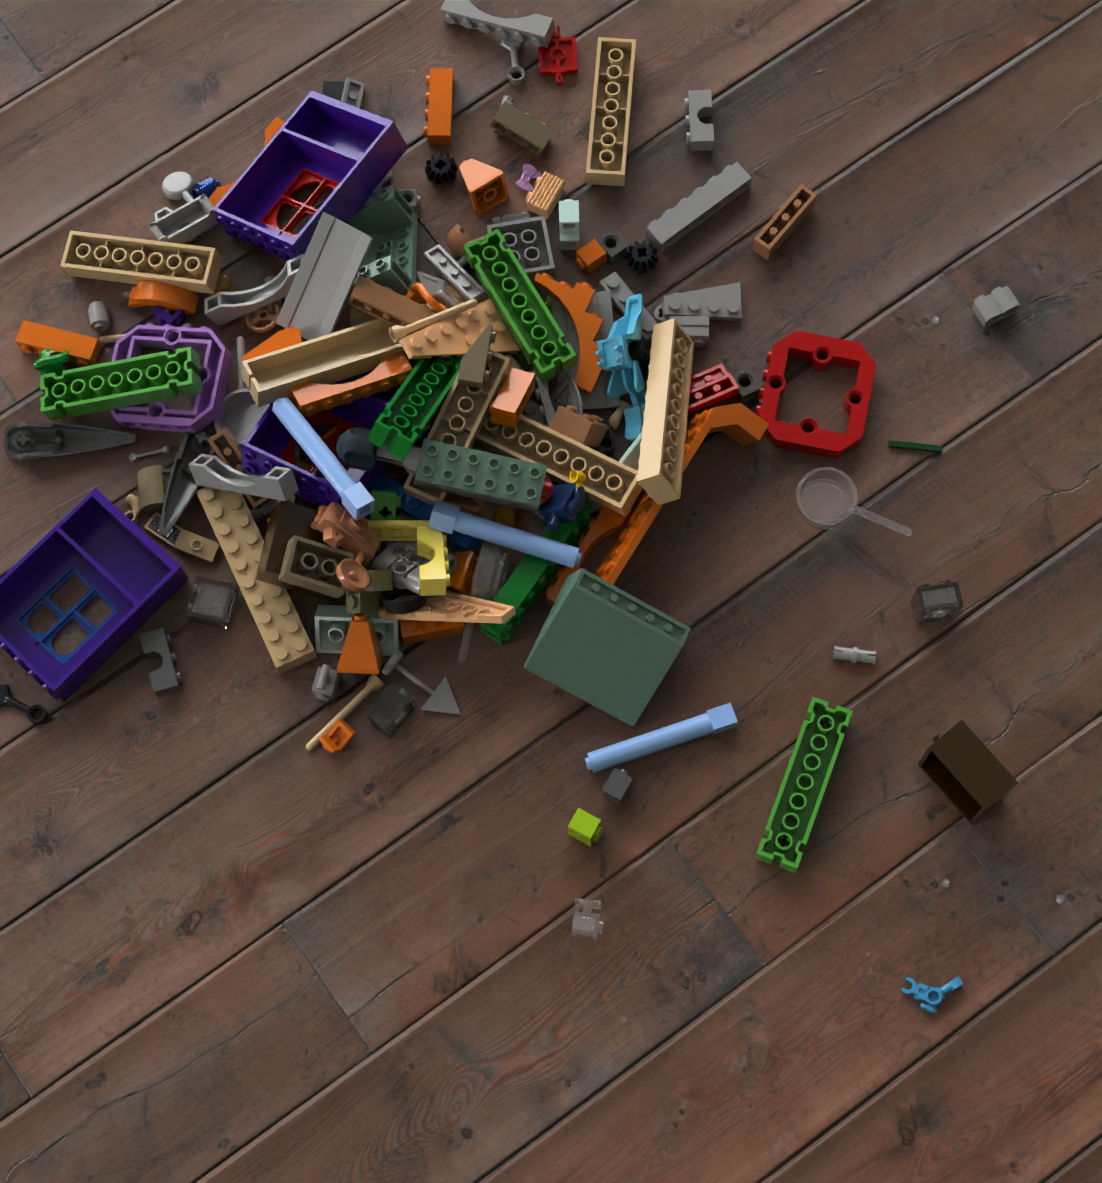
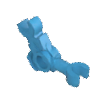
(931, 995)

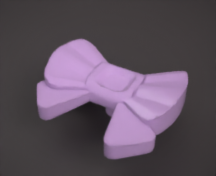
(528, 172)

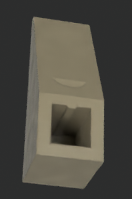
(474, 362)

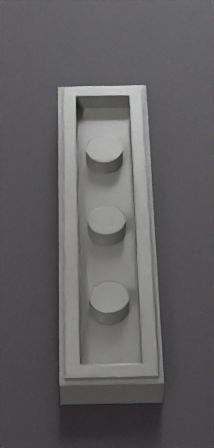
(454, 274)

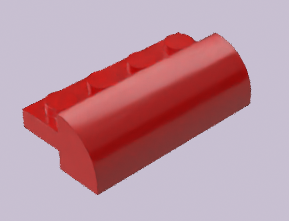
(710, 388)

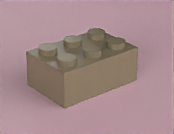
(313, 566)

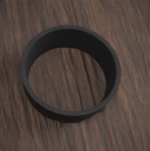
(402, 607)

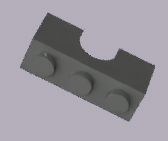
(166, 678)

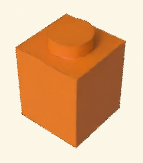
(590, 256)

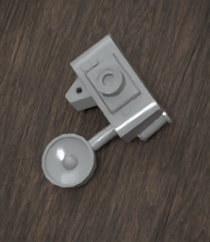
(186, 221)

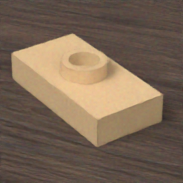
(196, 546)

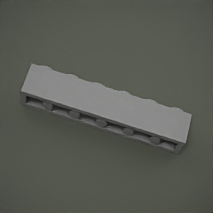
(698, 206)

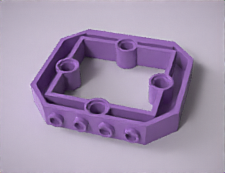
(215, 368)

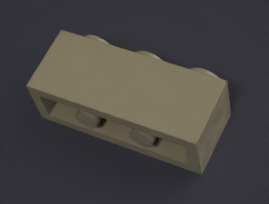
(522, 128)

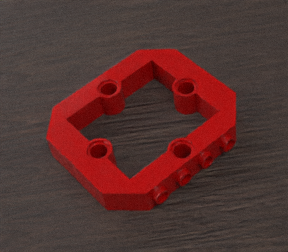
(836, 352)

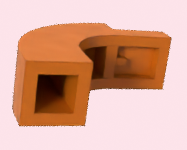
(164, 295)

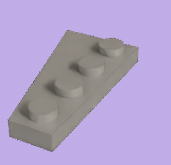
(716, 302)

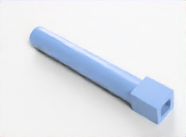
(354, 495)
(449, 518)
(713, 721)

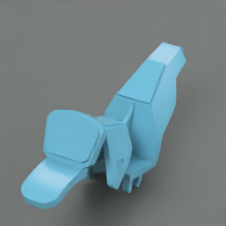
(626, 372)

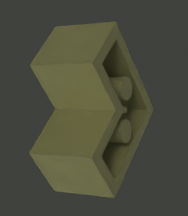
(368, 599)

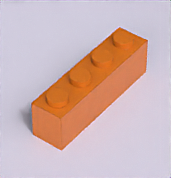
(440, 106)
(37, 337)

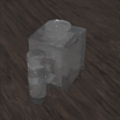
(587, 923)

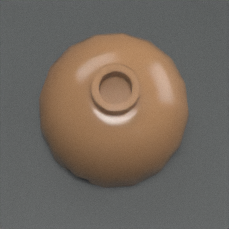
(456, 240)

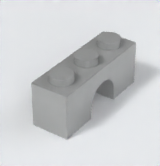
(700, 134)

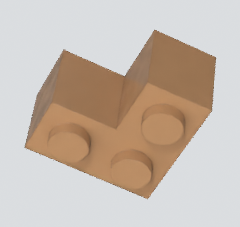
(582, 428)

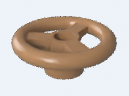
(264, 318)

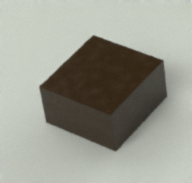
(285, 522)
(967, 772)

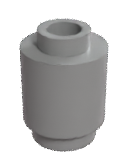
(98, 316)

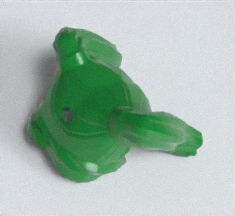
(51, 364)

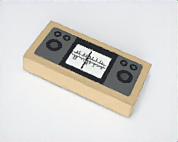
(153, 527)

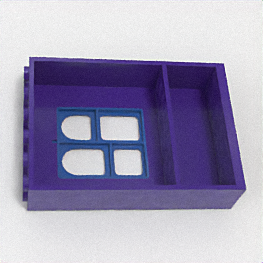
(115, 564)

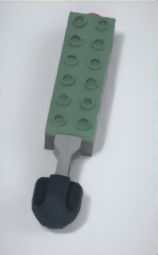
(456, 470)

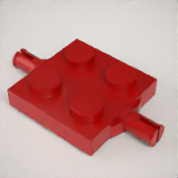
(558, 57)

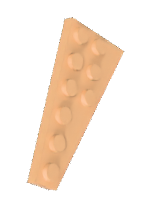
(458, 333)
(455, 608)

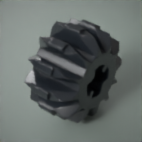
(448, 170)
(646, 252)

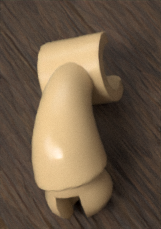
(615, 418)
(134, 503)

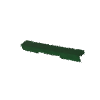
(915, 446)

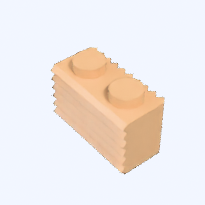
(545, 195)

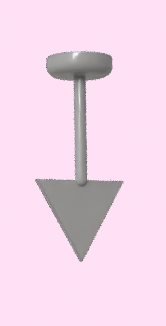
(440, 699)

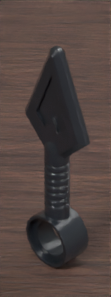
(6, 699)

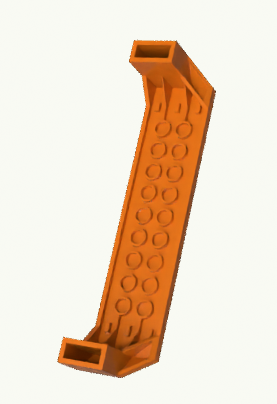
(735, 422)

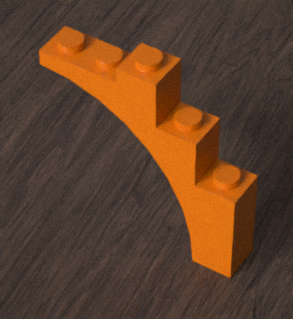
(587, 326)

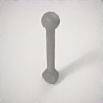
(133, 457)

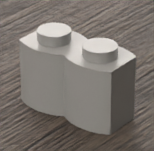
(996, 306)

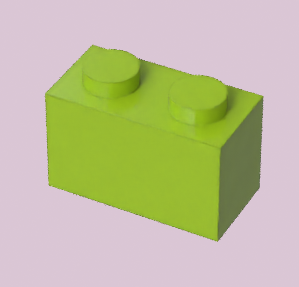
(585, 827)

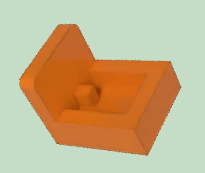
(337, 737)

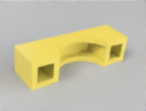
(433, 576)

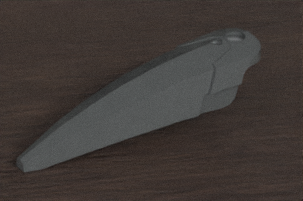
(51, 439)
(181, 482)

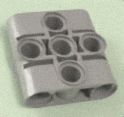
(405, 564)

